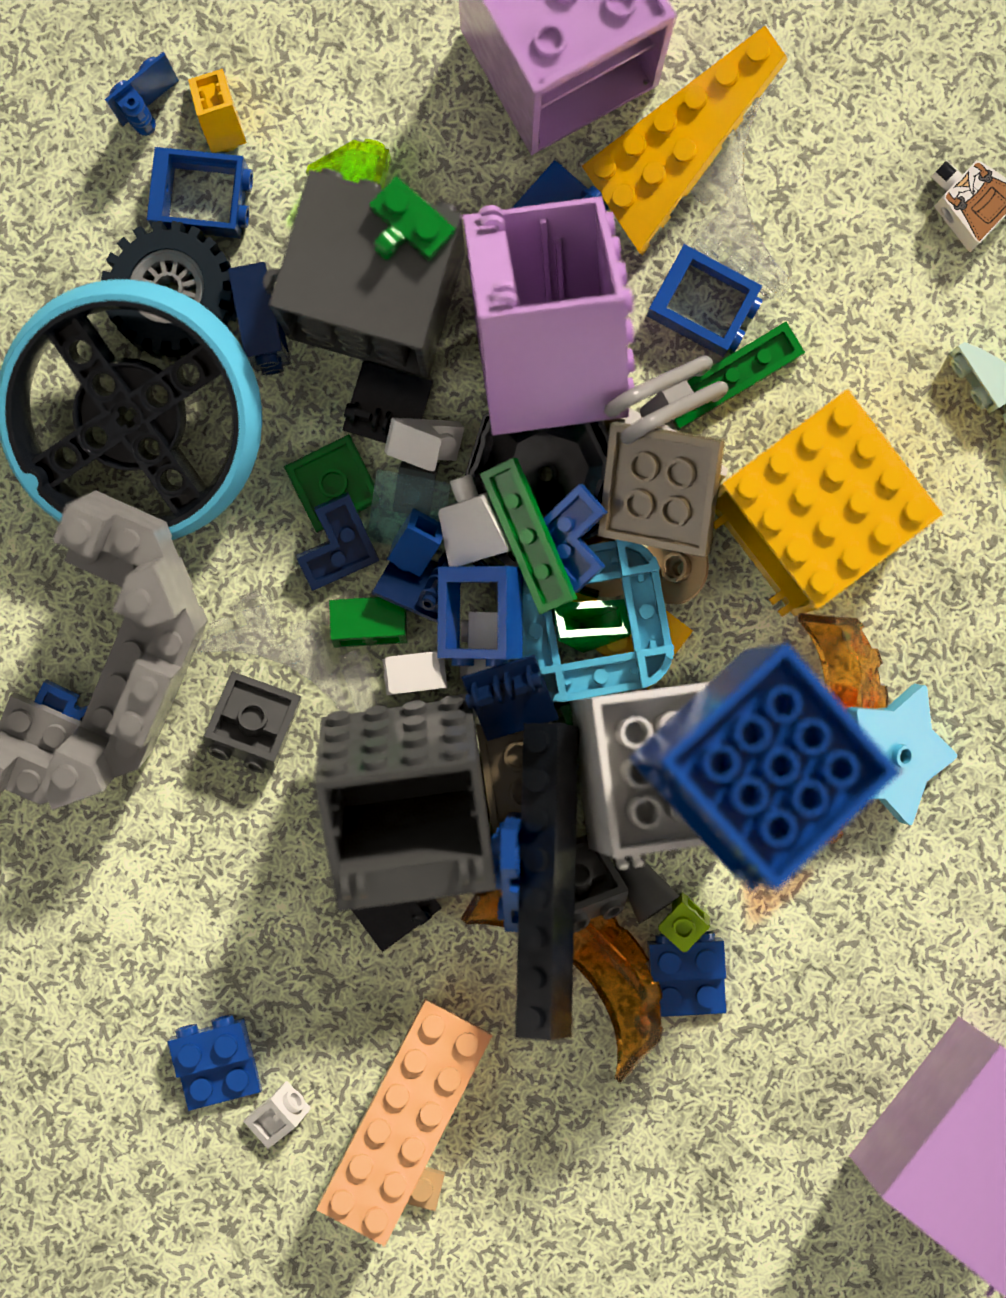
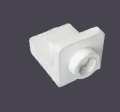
(277, 1115)

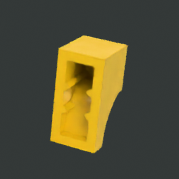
(217, 111)

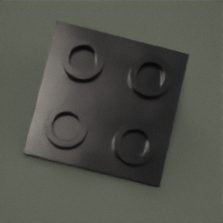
(384, 395)
(393, 921)

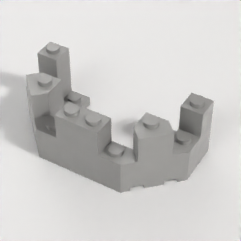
(67, 759)

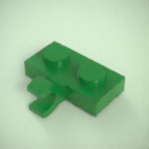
(410, 221)

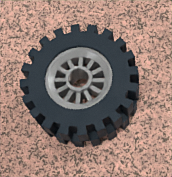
(180, 249)

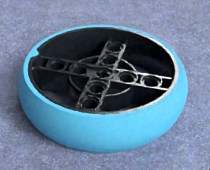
(64, 325)

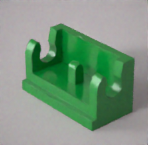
(366, 622)

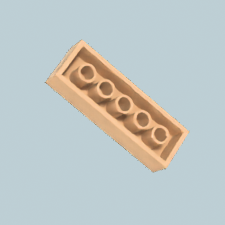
(404, 1122)

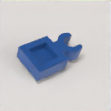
(60, 700)

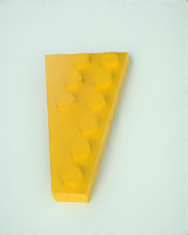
(672, 147)

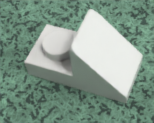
(424, 441)
(414, 673)

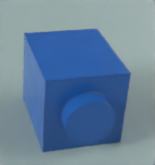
(415, 543)

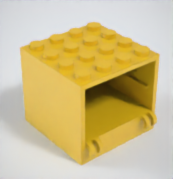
(823, 506)

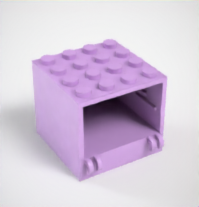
(550, 313)

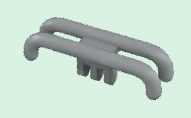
(672, 398)

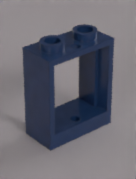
(259, 328)

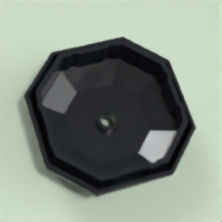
(572, 452)

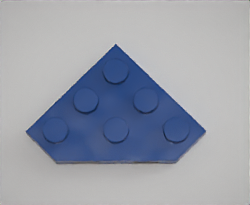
(507, 848)

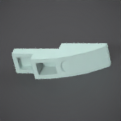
(985, 375)

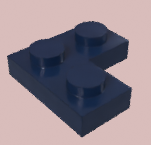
(347, 548)

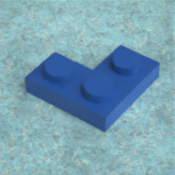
(567, 526)

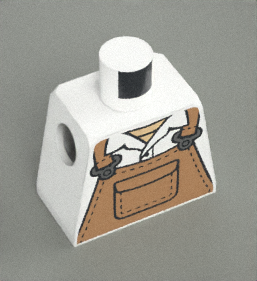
(972, 201)

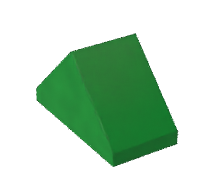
(591, 623)

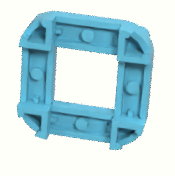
(647, 622)

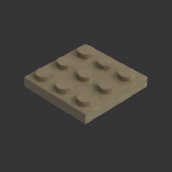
(662, 490)

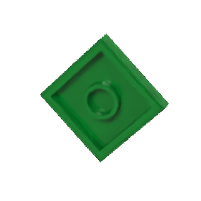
(329, 474)

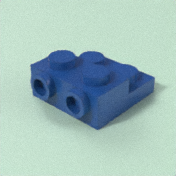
(691, 979)
(214, 1062)

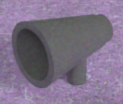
(647, 890)

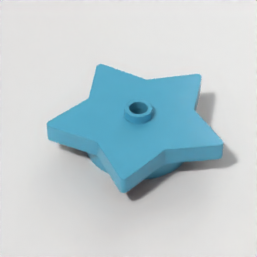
(908, 740)

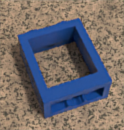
(162, 180)
(660, 313)
(509, 613)

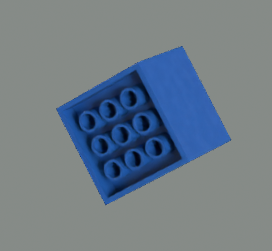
(765, 765)

